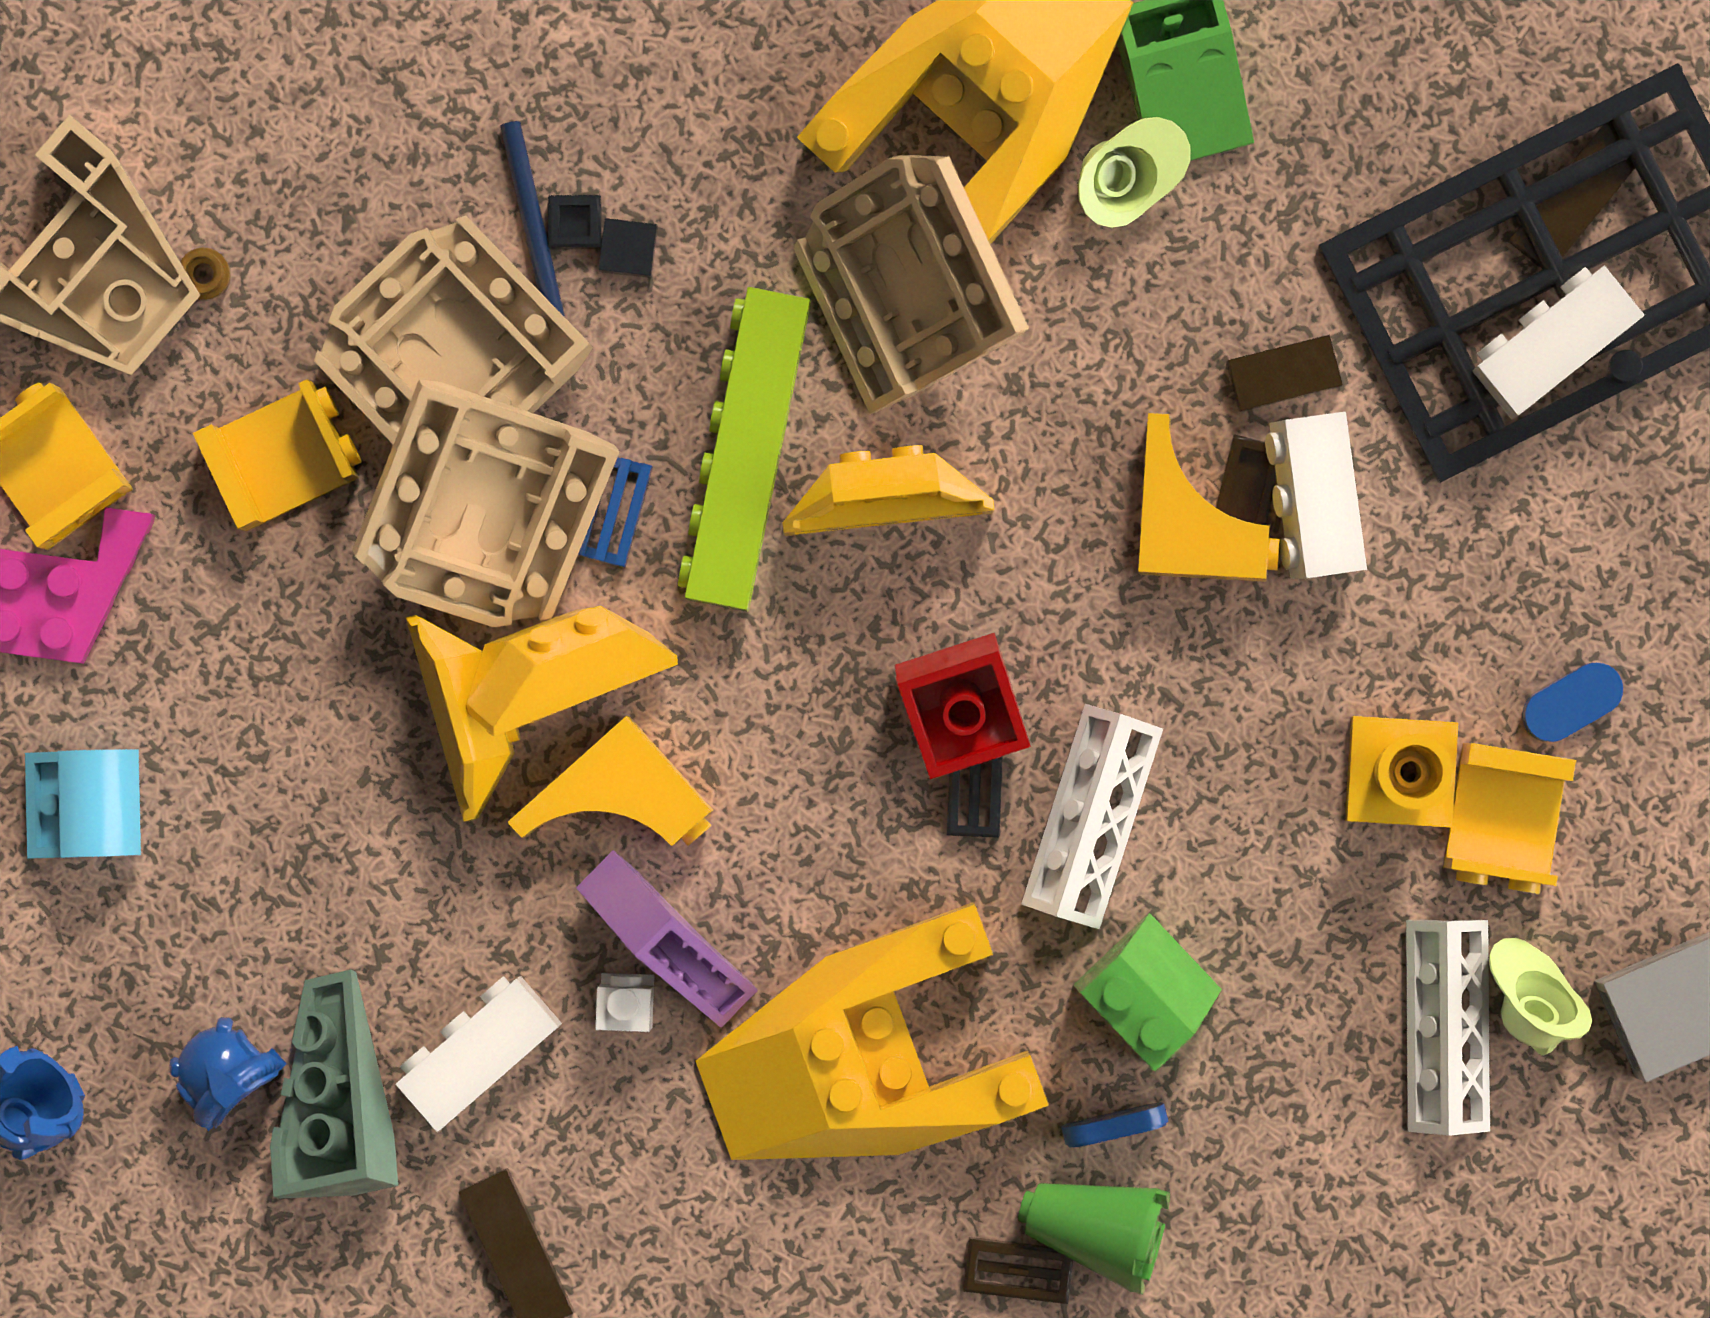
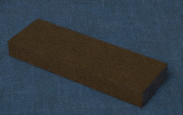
(1574, 209)
(515, 1248)

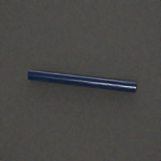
(531, 213)

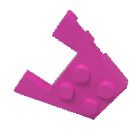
(59, 603)

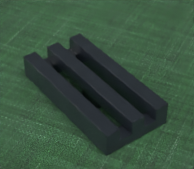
(973, 828)

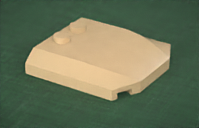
(907, 278)
(448, 314)
(482, 506)

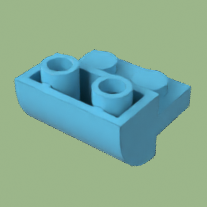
(83, 803)

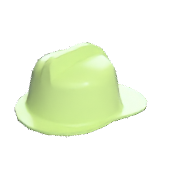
(1132, 171)
(1538, 999)

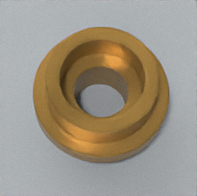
(220, 267)

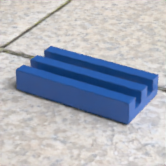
(601, 553)

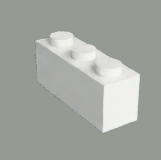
(1556, 340)
(1316, 496)
(476, 1051)

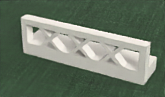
(1084, 814)
(1440, 1026)

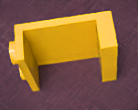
(279, 456)
(54, 465)
(1506, 816)

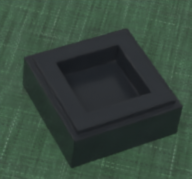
(575, 221)
(628, 248)

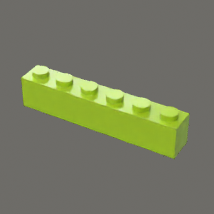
(746, 450)

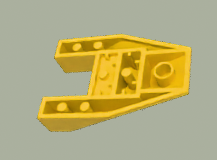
(998, 74)
(835, 1064)

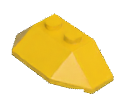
(885, 492)
(560, 667)
(471, 752)

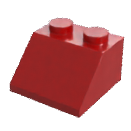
(961, 706)

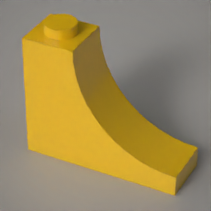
(1185, 532)
(622, 777)

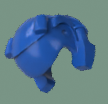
(220, 1071)
(36, 1102)

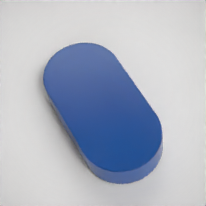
(1572, 702)
(1115, 1125)

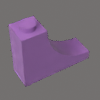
(665, 939)

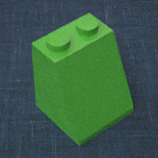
(1150, 991)

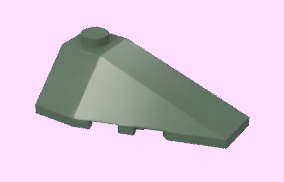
(335, 1110)

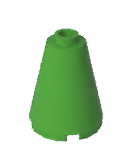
(1099, 1227)

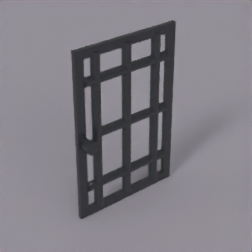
(1625, 366)

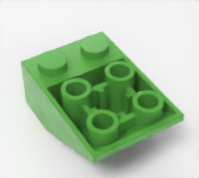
(1187, 71)

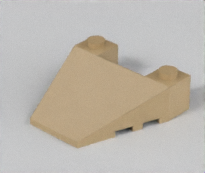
(101, 268)

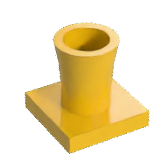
(1374, 778)

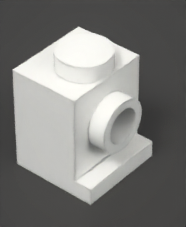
(625, 1002)

